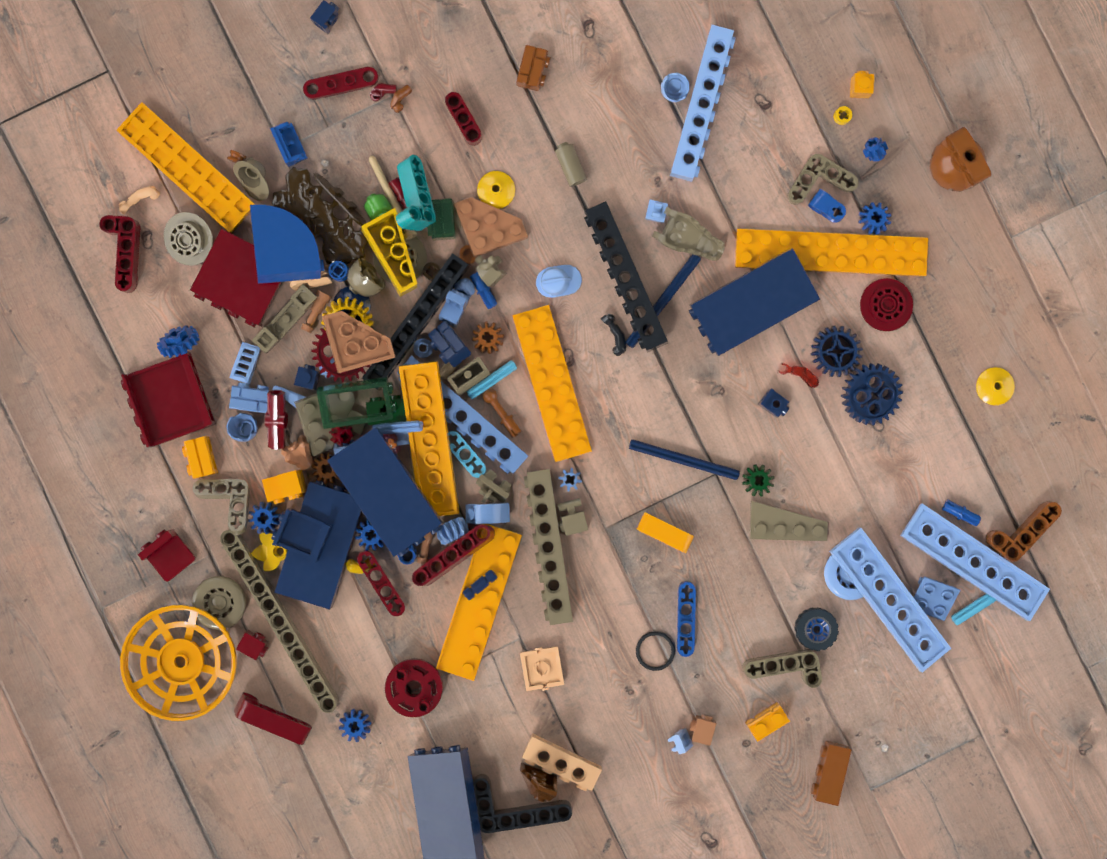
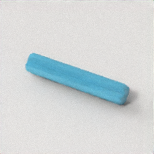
(492, 379)
(972, 609)

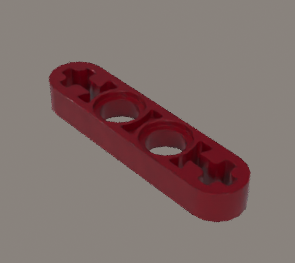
(379, 584)

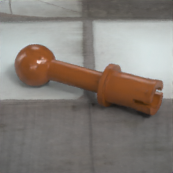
(490, 396)

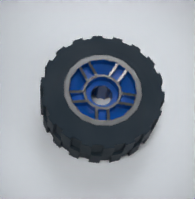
(827, 626)

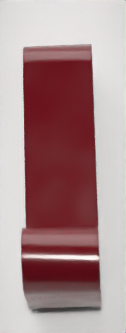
(122, 254)
(271, 720)

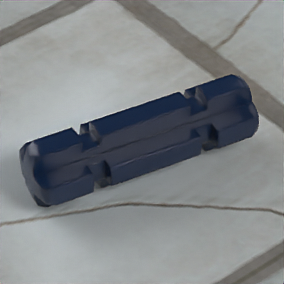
(480, 584)

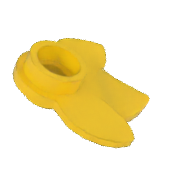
(268, 553)

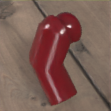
(381, 89)

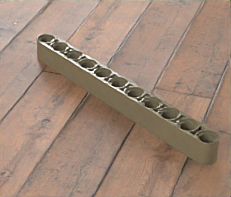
(280, 630)

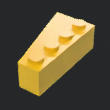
(391, 250)

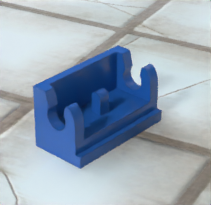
(288, 143)

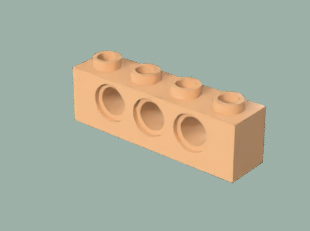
(538, 744)

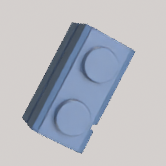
(249, 398)

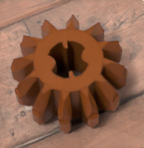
(492, 332)

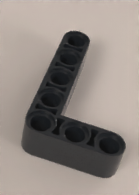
(515, 812)

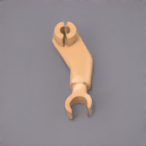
(137, 196)

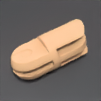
(313, 283)

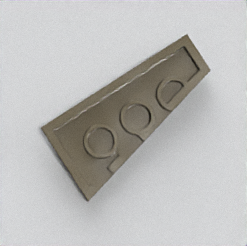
(779, 524)

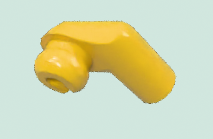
(353, 567)

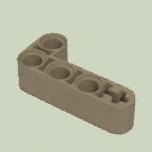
(780, 667)

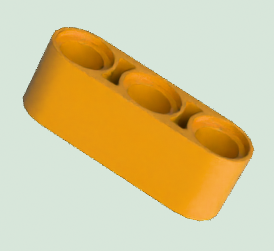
(665, 532)

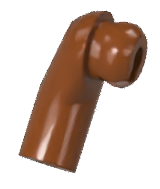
(398, 96)

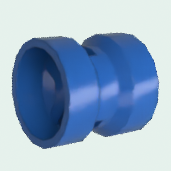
(338, 271)

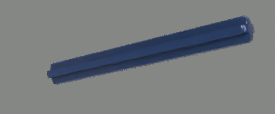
(668, 294)
(684, 459)

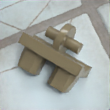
(491, 490)

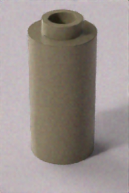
(570, 164)

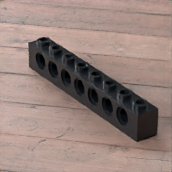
(602, 213)
(419, 316)

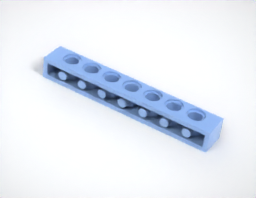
(717, 36)

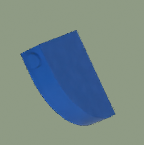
(283, 246)

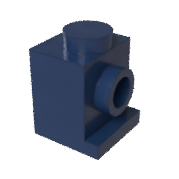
(325, 16)
(767, 403)

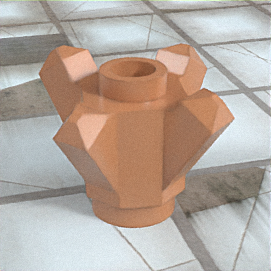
(298, 453)

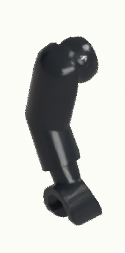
(619, 336)

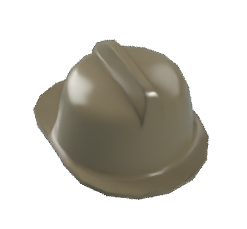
(251, 176)

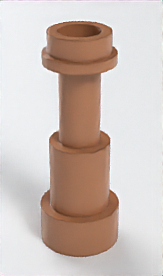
(317, 309)
(422, 559)

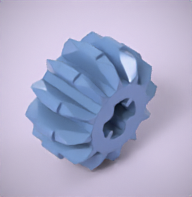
(452, 530)

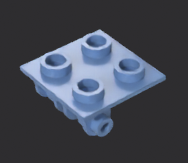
(935, 597)

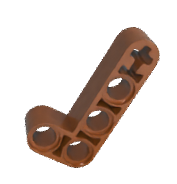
(1028, 528)

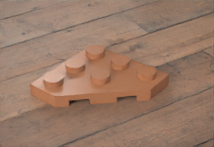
(488, 226)
(355, 342)

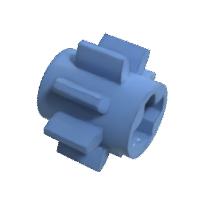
(569, 484)

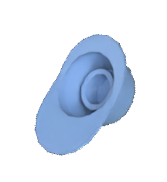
(558, 281)

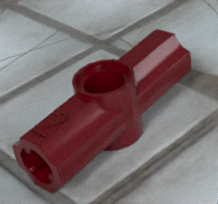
(276, 419)

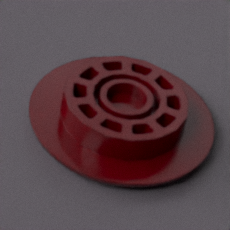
(886, 304)

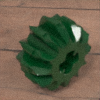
(764, 481)

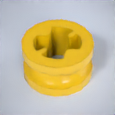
(842, 109)

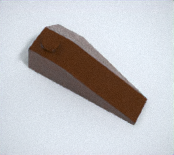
(540, 784)

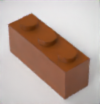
(831, 773)

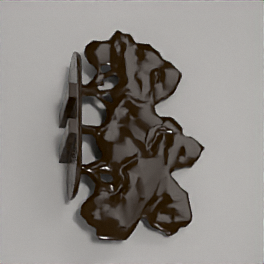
(319, 216)

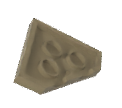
(311, 420)

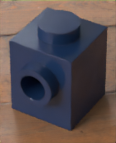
(307, 377)

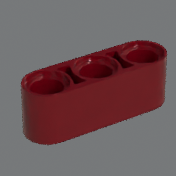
(459, 110)

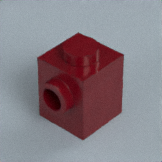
(253, 645)

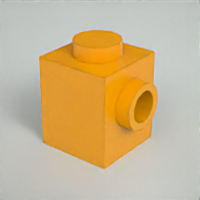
(862, 85)

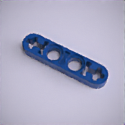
(690, 619)

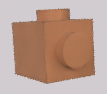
(702, 729)

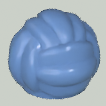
(465, 286)

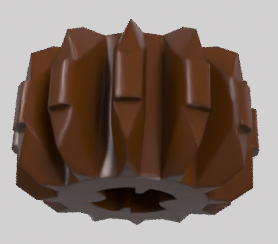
(320, 469)

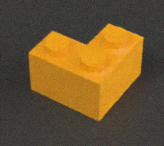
(285, 485)

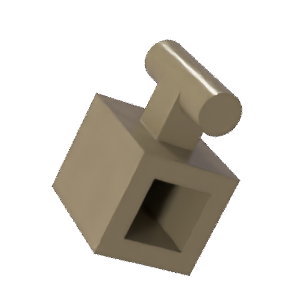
(574, 521)

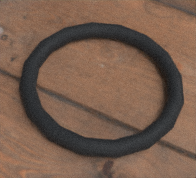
(638, 651)

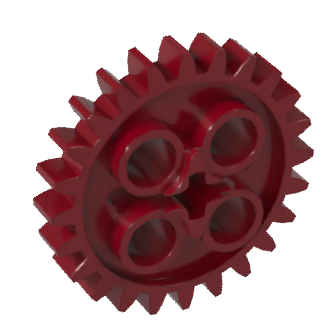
(324, 360)

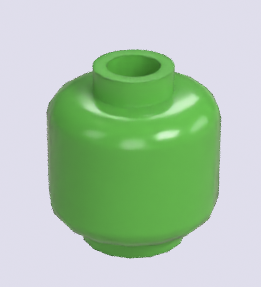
(376, 205)

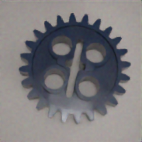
(883, 405)

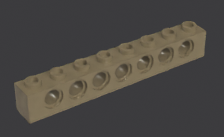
(564, 613)

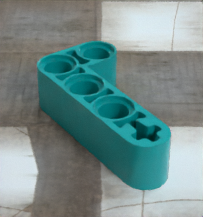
(417, 197)

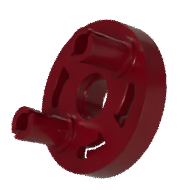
(422, 702)

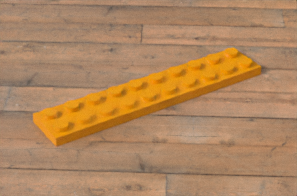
(835, 251)

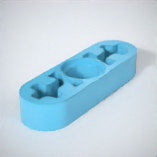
(457, 454)

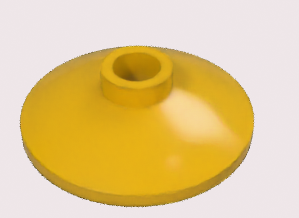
(503, 196)
(986, 386)

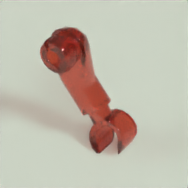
(804, 373)

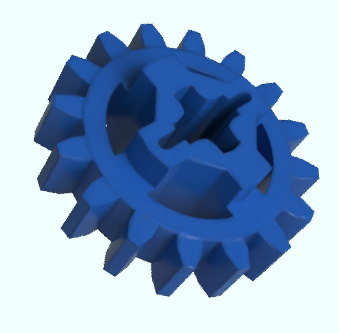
(178, 341)

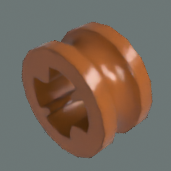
(236, 156)

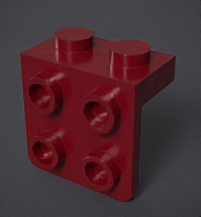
(167, 554)

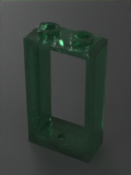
(325, 411)

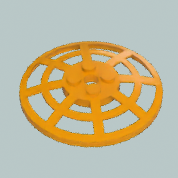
(168, 667)

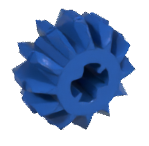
(875, 211)
(260, 512)
(367, 528)
(348, 727)

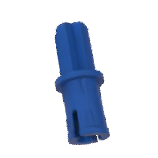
(483, 291)
(961, 512)

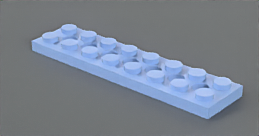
(987, 558)
(903, 599)

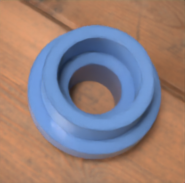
(418, 343)

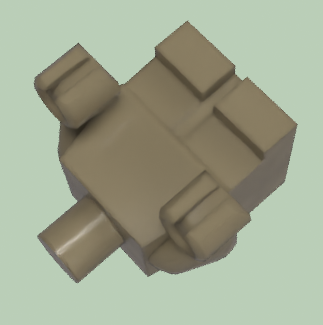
(489, 270)

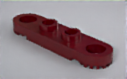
(340, 83)

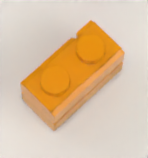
(200, 457)
(767, 721)

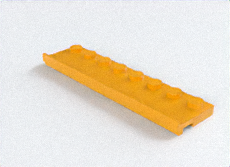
(475, 617)

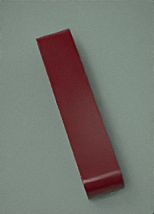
(444, 557)

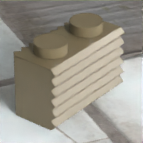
(468, 376)

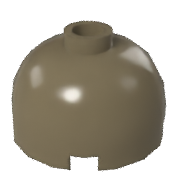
(364, 280)

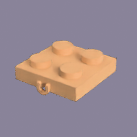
(542, 668)

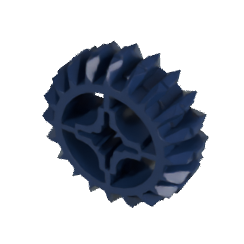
(836, 343)

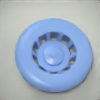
(834, 584)

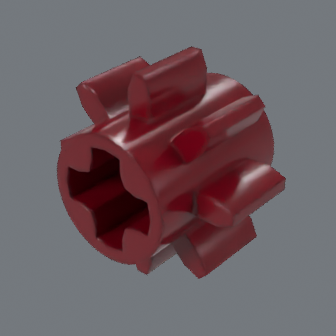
(341, 435)

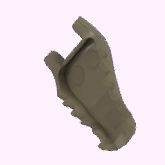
(688, 236)

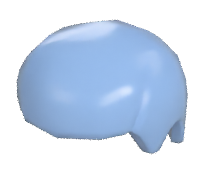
(675, 87)

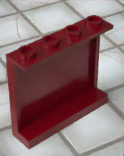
(232, 281)
(168, 400)

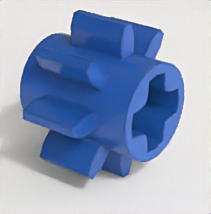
(875, 149)

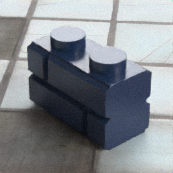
(449, 344)

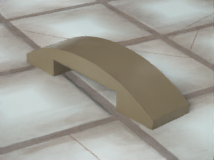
(285, 319)

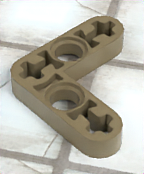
(821, 171)
(235, 497)

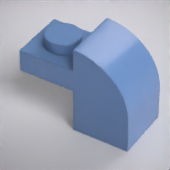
(453, 307)
(487, 513)

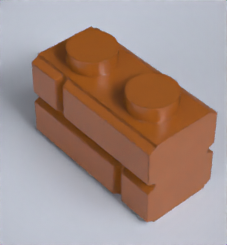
(532, 68)

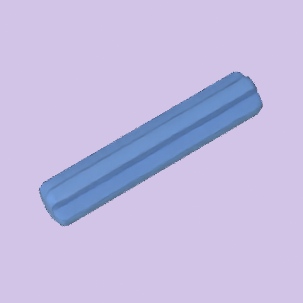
(400, 427)

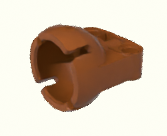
(951, 167)

